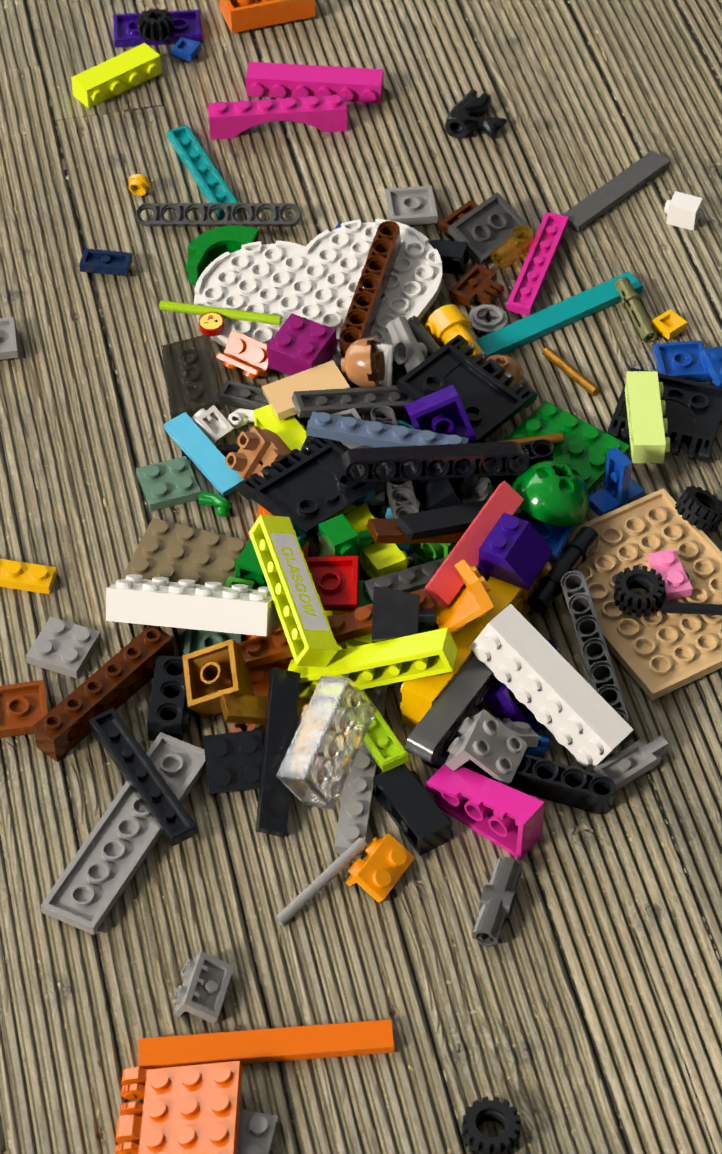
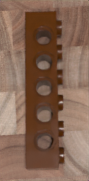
(105, 689)

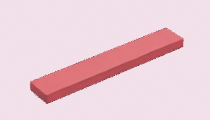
(446, 580)

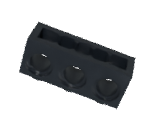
(168, 699)

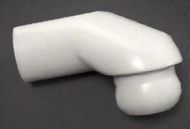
(241, 417)

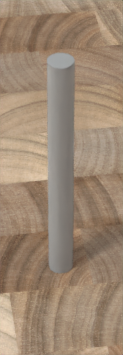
(321, 881)

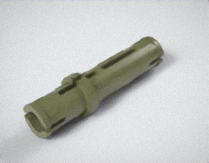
(632, 302)

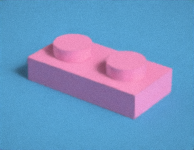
(669, 566)

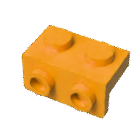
(380, 867)

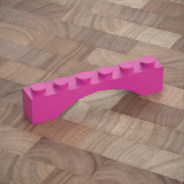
(321, 112)

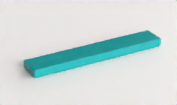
(201, 167)

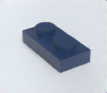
(105, 262)

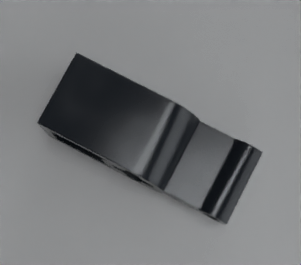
(453, 255)

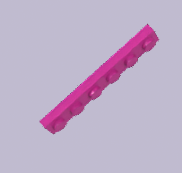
(537, 264)

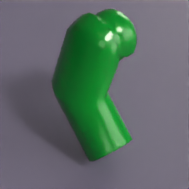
(216, 500)

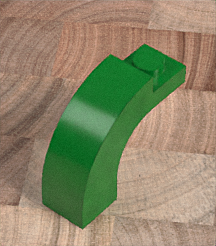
(214, 243)

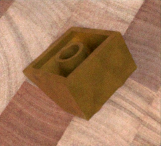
(213, 673)

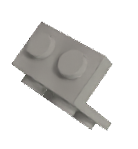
(487, 745)

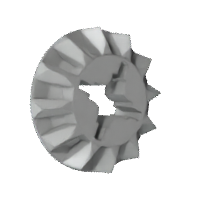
(497, 317)

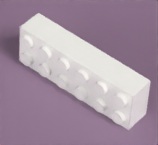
(192, 605)
(550, 688)

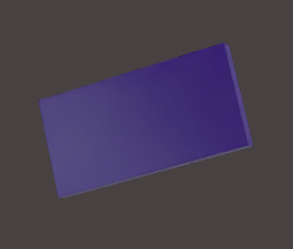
(186, 24)

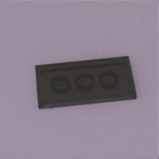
(191, 376)

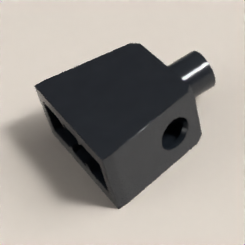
(398, 614)

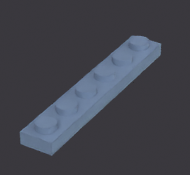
(374, 433)

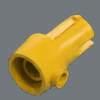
(448, 323)

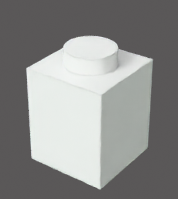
(683, 210)

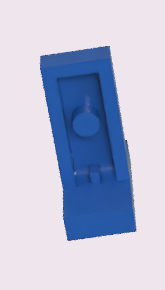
(618, 485)

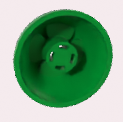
(553, 493)

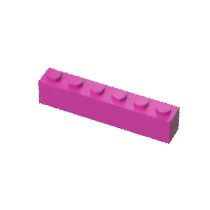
(302, 81)

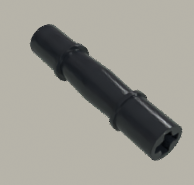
(575, 554)

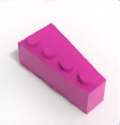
(489, 808)

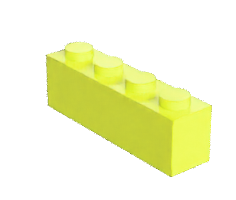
(116, 75)

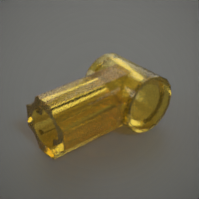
(514, 247)

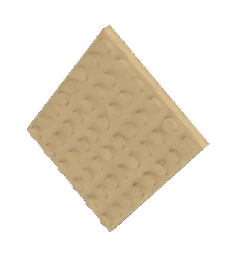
(664, 647)

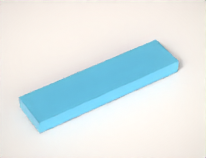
(203, 453)

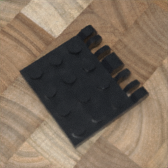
(477, 382)
(691, 413)
(308, 486)

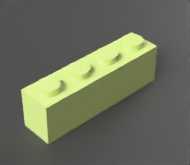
(645, 417)

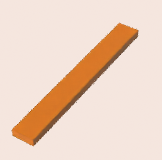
(268, 1044)

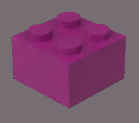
(301, 345)

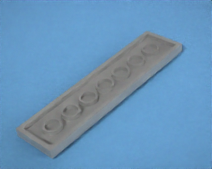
(120, 841)

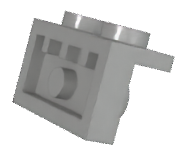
(203, 987)

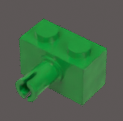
(340, 538)

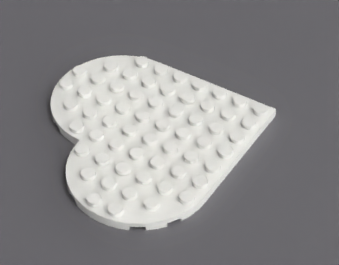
(319, 281)

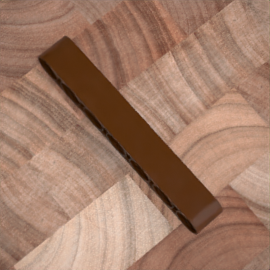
(371, 285)

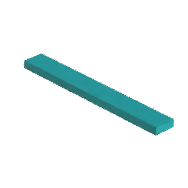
(555, 317)

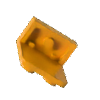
(469, 602)

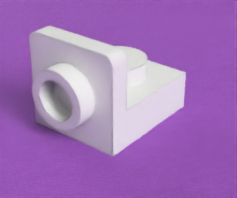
(213, 424)

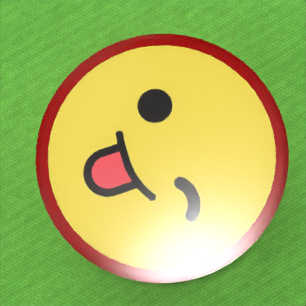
(211, 323)

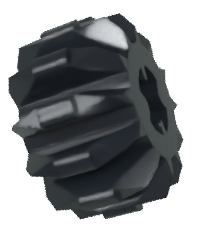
(155, 24)

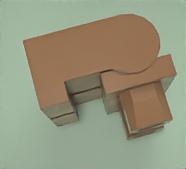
(256, 451)

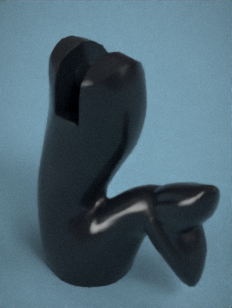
(465, 116)

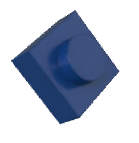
(186, 49)

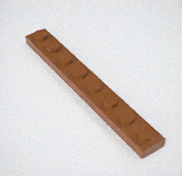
(344, 627)

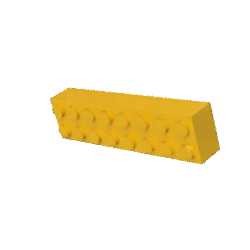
(421, 693)

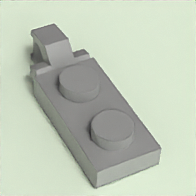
(633, 761)

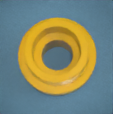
(139, 184)

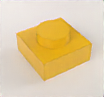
(669, 324)

